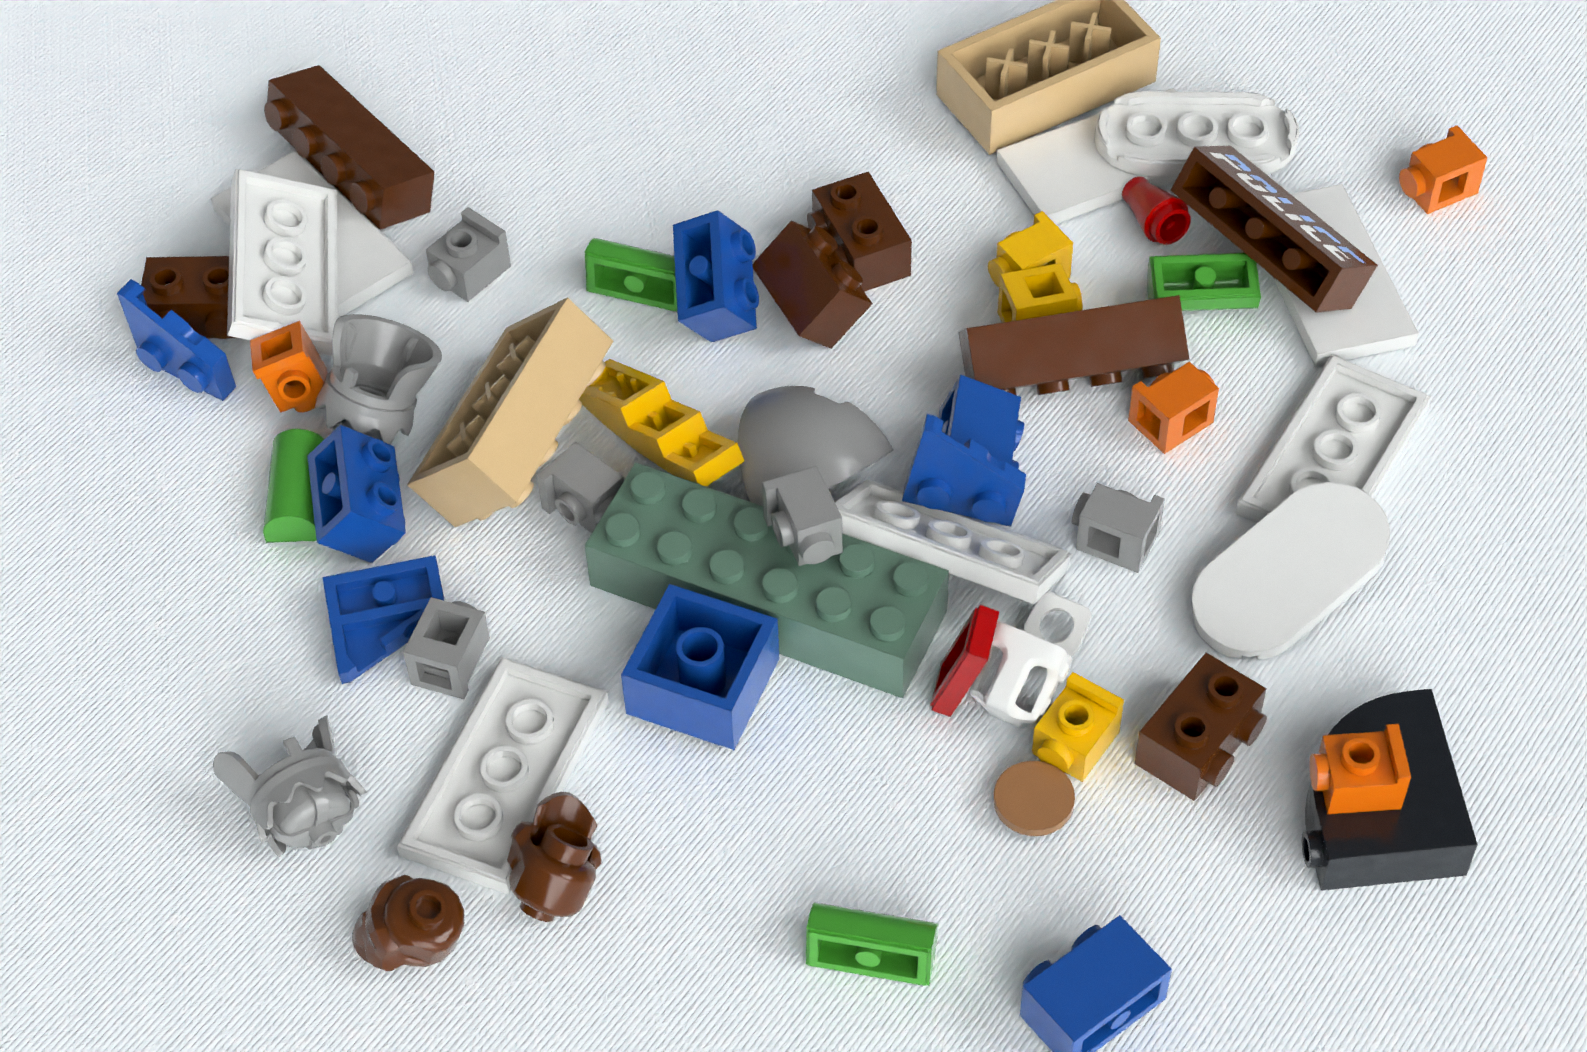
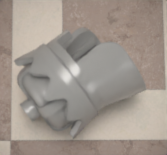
(376, 375)
(298, 798)

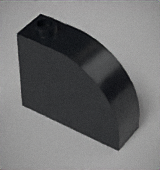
(1420, 841)

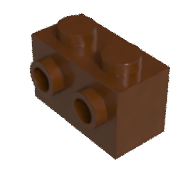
(864, 228)
(812, 283)
(190, 291)
(1201, 727)

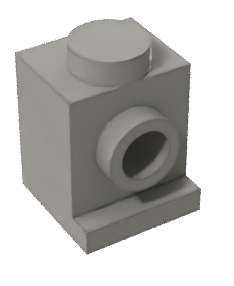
(468, 256)
(578, 486)
(803, 515)
(1117, 526)
(446, 647)

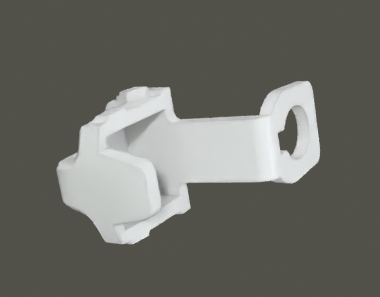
(1024, 651)

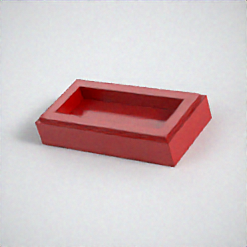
(964, 660)

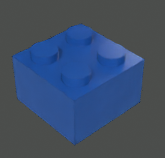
(701, 666)

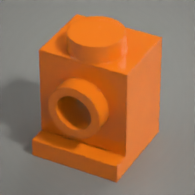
(1444, 171)
(289, 367)
(1174, 406)
(1361, 771)

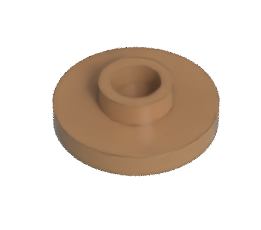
(1034, 798)

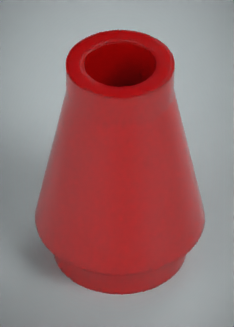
(1158, 212)

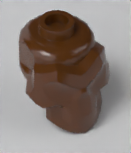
(554, 858)
(409, 924)

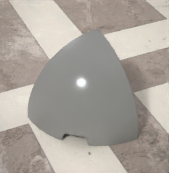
(798, 429)

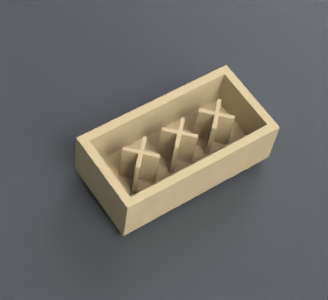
(1045, 68)
(512, 414)

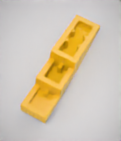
(657, 427)

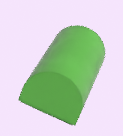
(631, 273)
(1205, 280)
(289, 496)
(871, 943)

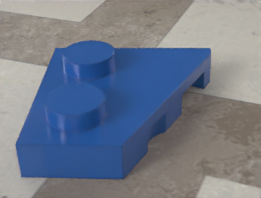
(174, 346)
(962, 478)
(377, 611)

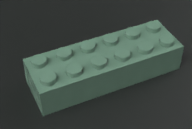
(851, 615)

